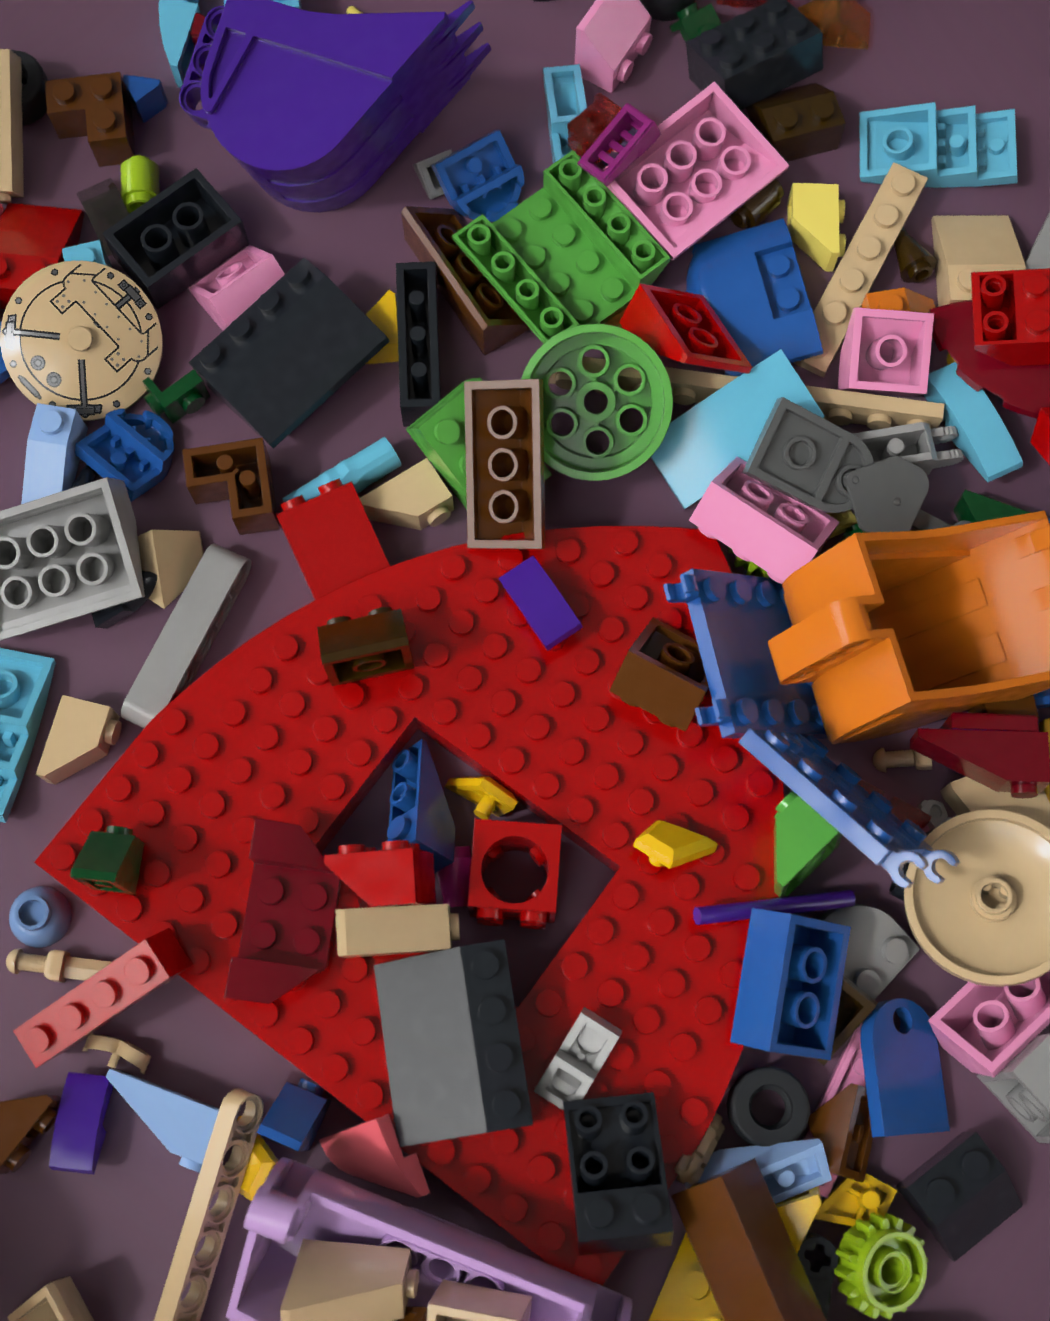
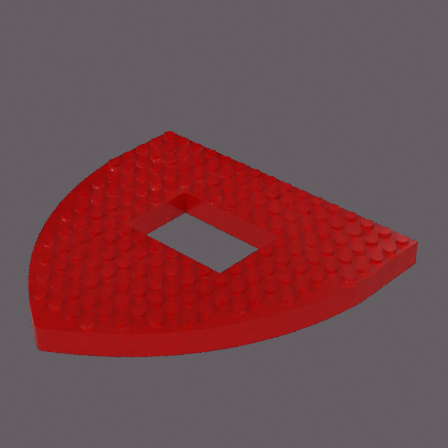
(286, 746)

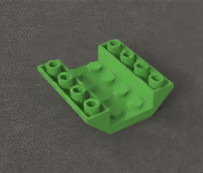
(564, 252)

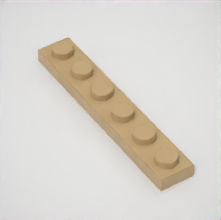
(863, 261)

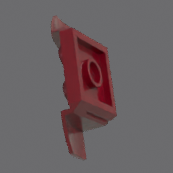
(286, 915)

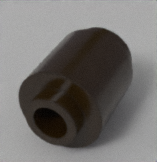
(759, 206)

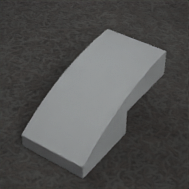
(578, 1059)

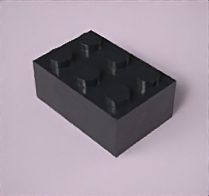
(756, 53)
(176, 238)

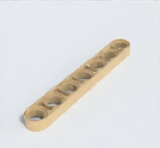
(213, 1222)

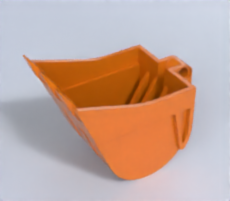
(919, 624)

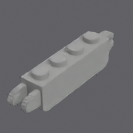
(913, 443)

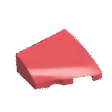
(374, 1155)

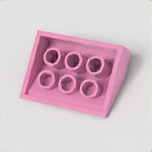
(697, 171)

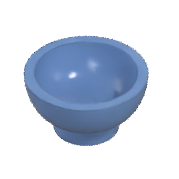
(40, 916)

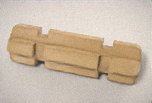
(692, 1166)

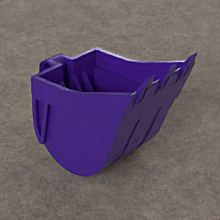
(323, 97)

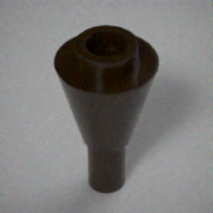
(913, 259)

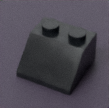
(961, 1194)

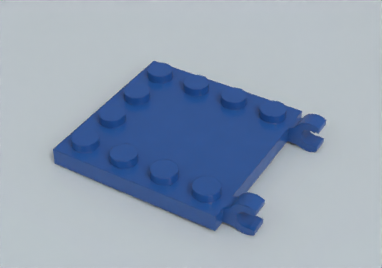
(732, 627)
(845, 804)

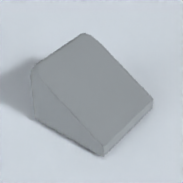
(427, 176)

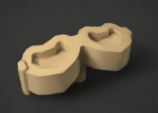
(118, 1048)

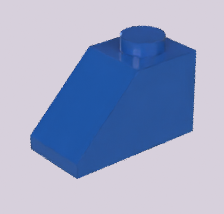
(296, 1115)

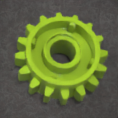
(881, 1265)

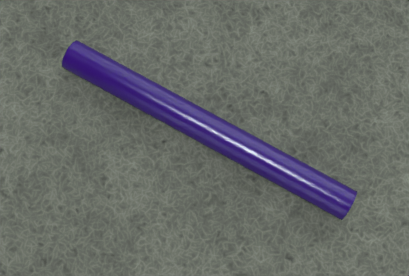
(789, 905)

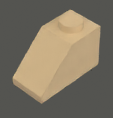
(410, 499)
(77, 738)

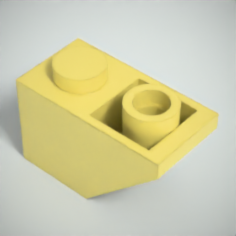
(814, 222)

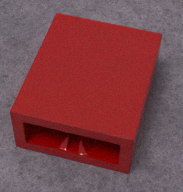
(331, 538)

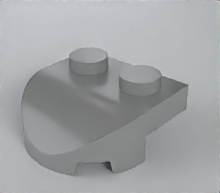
(875, 947)

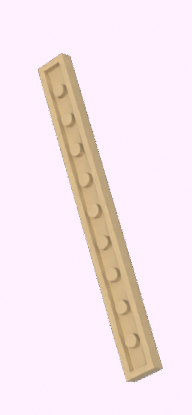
(837, 405)

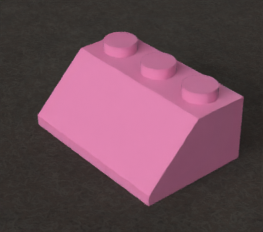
(761, 522)
(992, 1024)

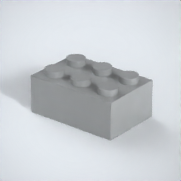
(1026, 1087)

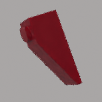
(996, 759)

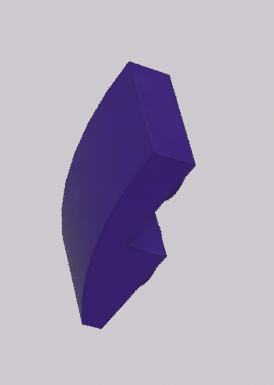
(540, 602)
(79, 1123)

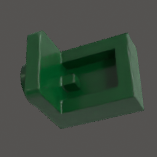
(695, 21)
(179, 399)

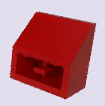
(1012, 315)
(389, 876)

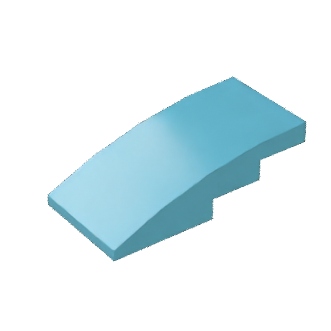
(944, 145)
(726, 426)
(23, 697)

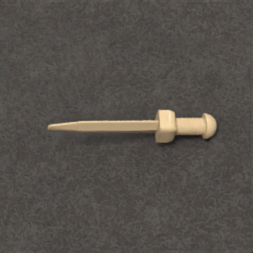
(900, 759)
(55, 966)

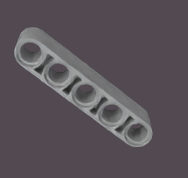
(187, 634)

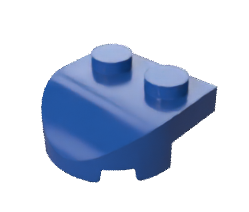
(481, 178)
(130, 450)

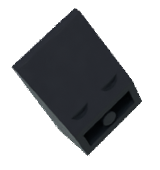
(617, 1174)

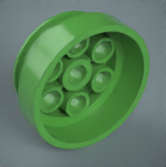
(653, 398)

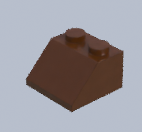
(663, 675)

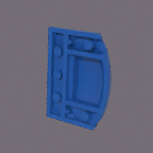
(757, 292)

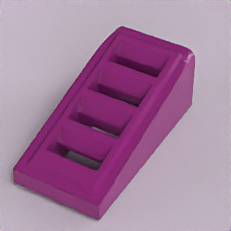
(619, 128)

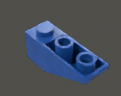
(419, 805)

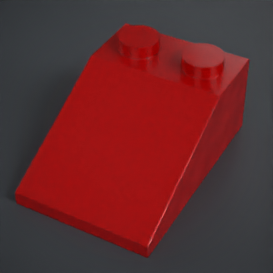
(33, 240)
(682, 328)

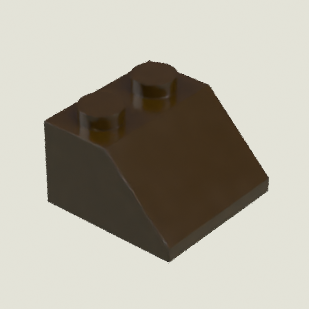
(800, 121)
(364, 646)

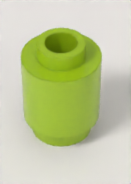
(139, 181)

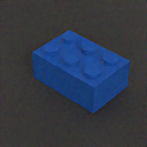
(790, 984)

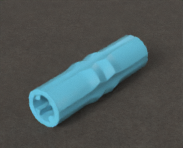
(360, 468)

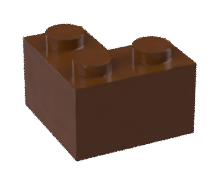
(96, 109)
(236, 473)

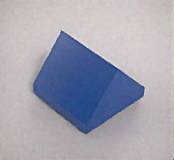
(145, 95)

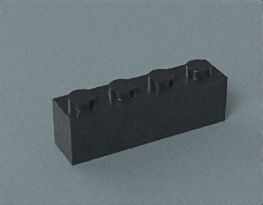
(417, 339)

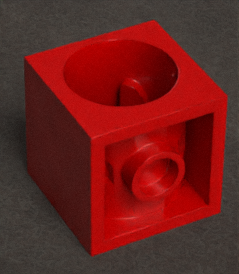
(490, 842)

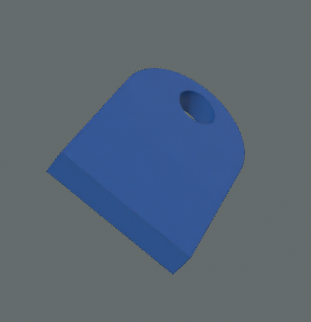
(902, 1071)

